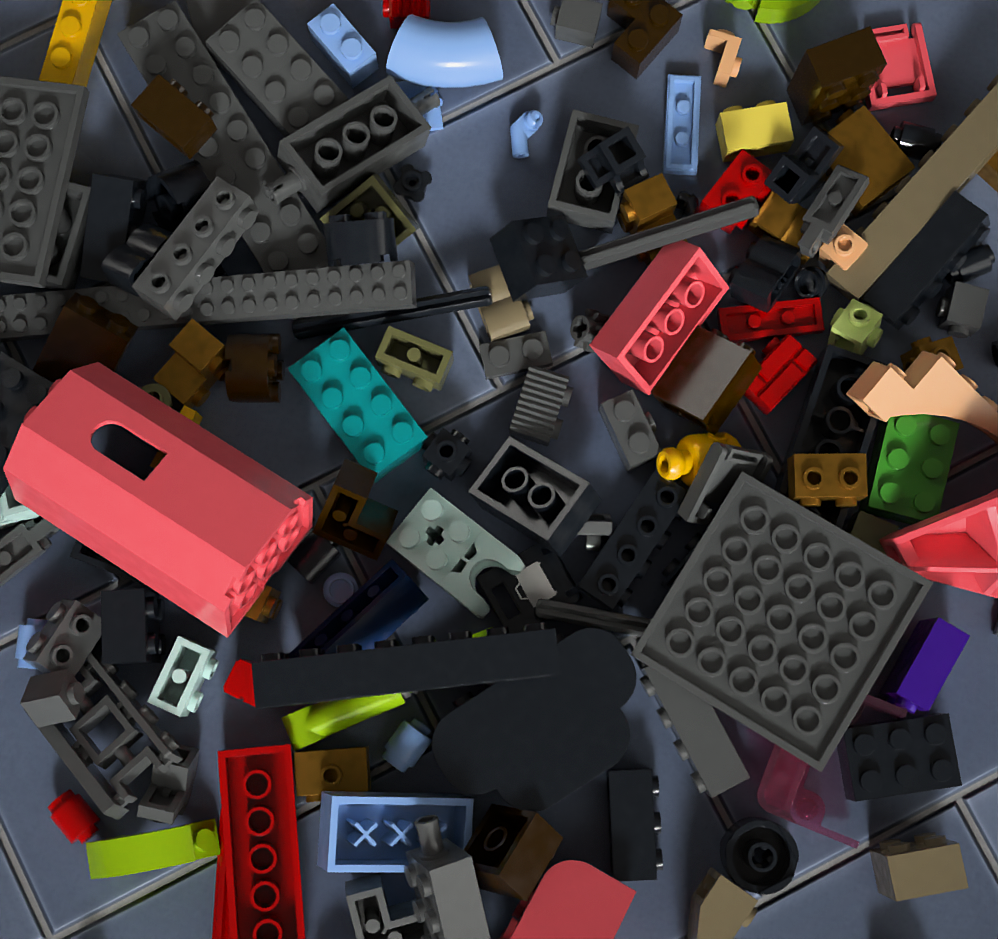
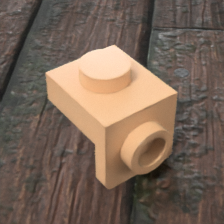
(727, 44)
(843, 248)

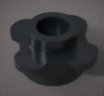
(417, 192)

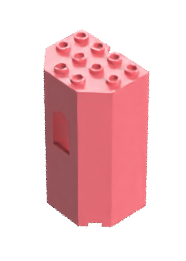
(198, 527)

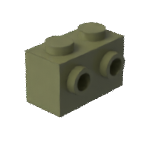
(414, 358)

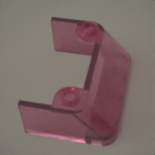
(784, 777)

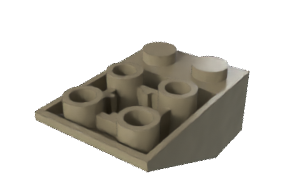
(719, 908)

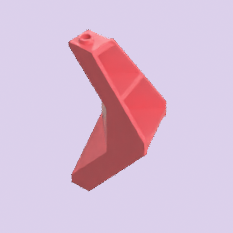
(953, 546)

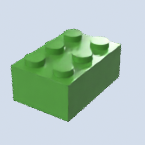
(909, 467)

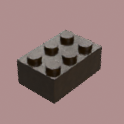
(836, 76)

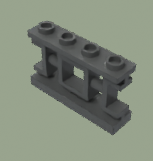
(82, 753)

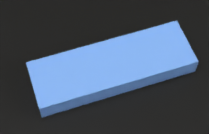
(681, 124)

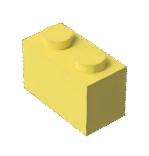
(755, 130)

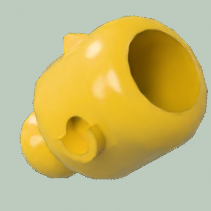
(689, 455)

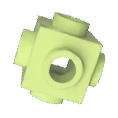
(856, 327)

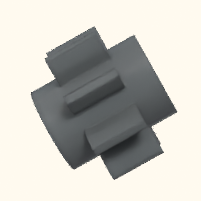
(586, 327)

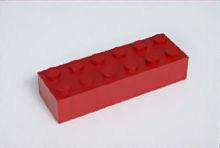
(261, 843)

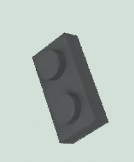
(515, 354)

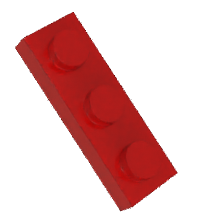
(786, 317)

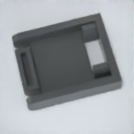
(717, 477)

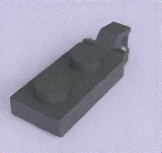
(831, 208)
(24, 546)

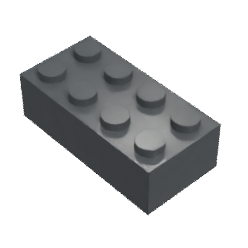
(273, 69)

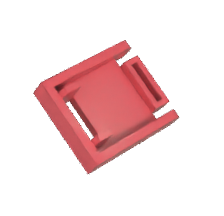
(906, 66)

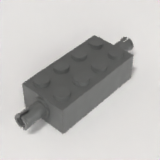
(352, 143)
(444, 886)

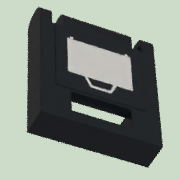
(540, 579)

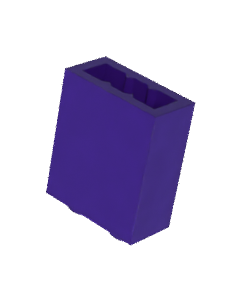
(924, 665)

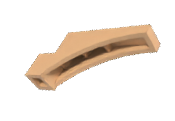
(924, 388)

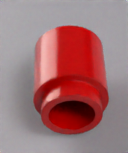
(74, 817)

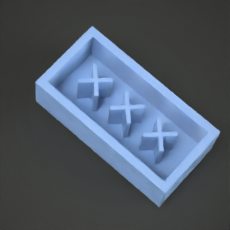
(378, 827)

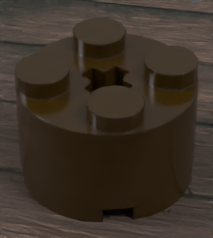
(254, 368)

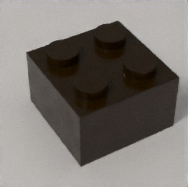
(511, 850)

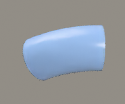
(444, 53)

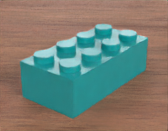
(358, 404)

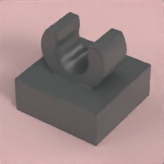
(596, 525)

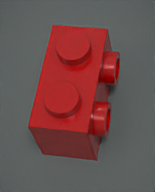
(741, 179)

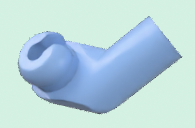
(522, 130)

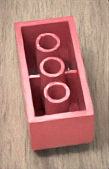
(571, 904)

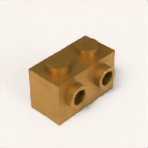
(827, 478)

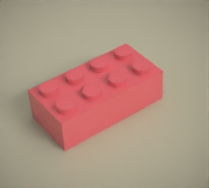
(659, 315)

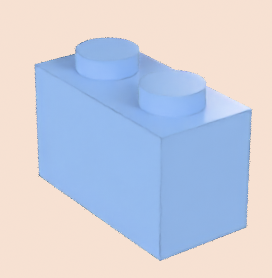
(343, 45)

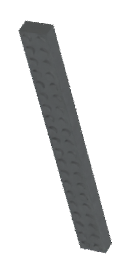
(231, 299)

